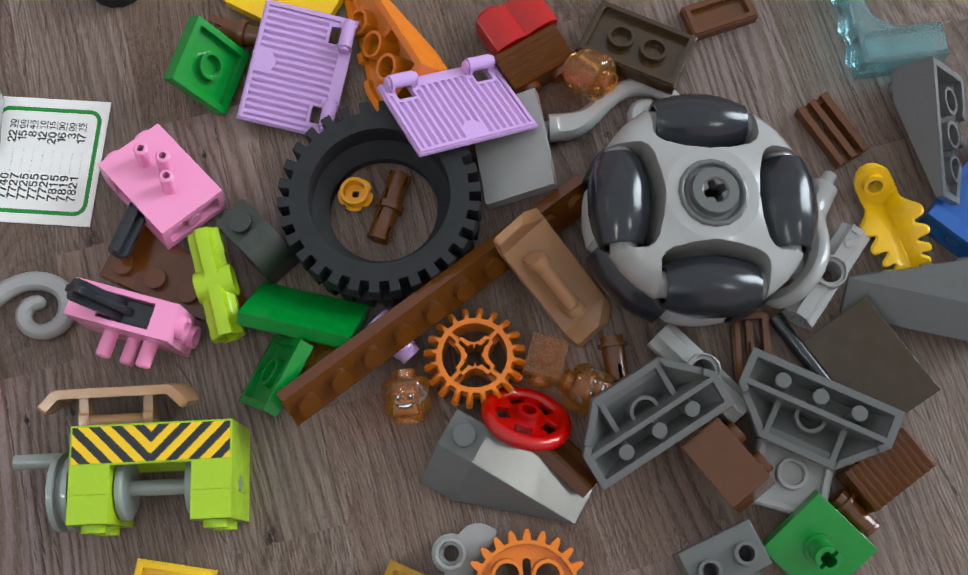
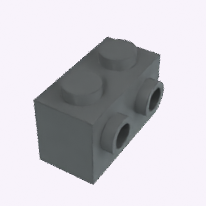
(727, 552)

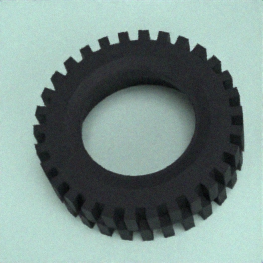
(335, 156)

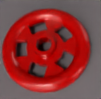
(525, 419)

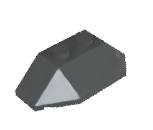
(814, 413)
(648, 415)

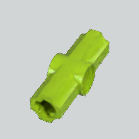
(215, 284)

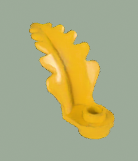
(890, 219)

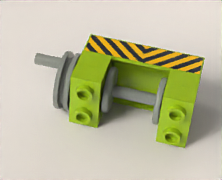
(100, 484)

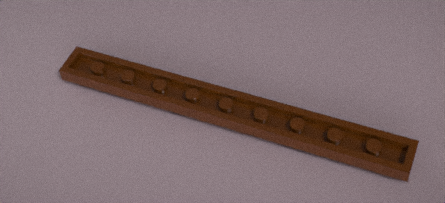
(416, 314)

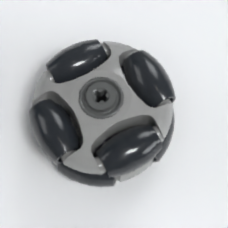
(696, 212)

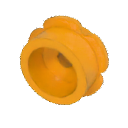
(352, 185)

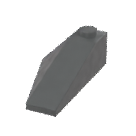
(930, 106)
(917, 298)
(486, 472)

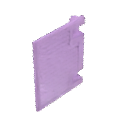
(296, 68)
(453, 108)

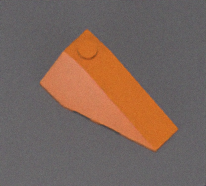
(389, 46)

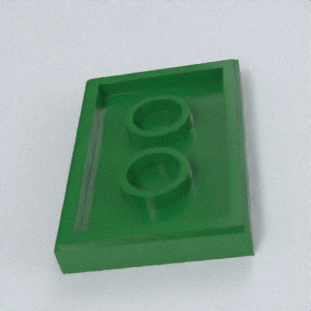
(302, 315)

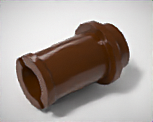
(614, 355)
(854, 512)

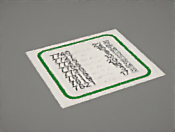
(50, 159)

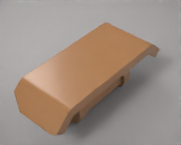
(553, 277)
(180, 393)

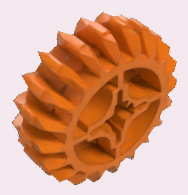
(486, 345)

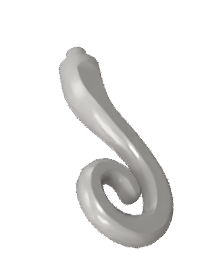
(572, 125)
(809, 274)
(24, 313)

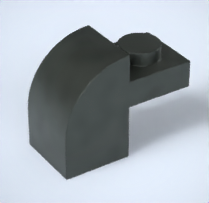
(258, 241)

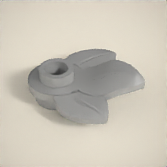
(468, 545)

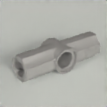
(845, 248)
(676, 346)

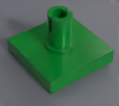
(207, 65)
(276, 369)
(818, 541)

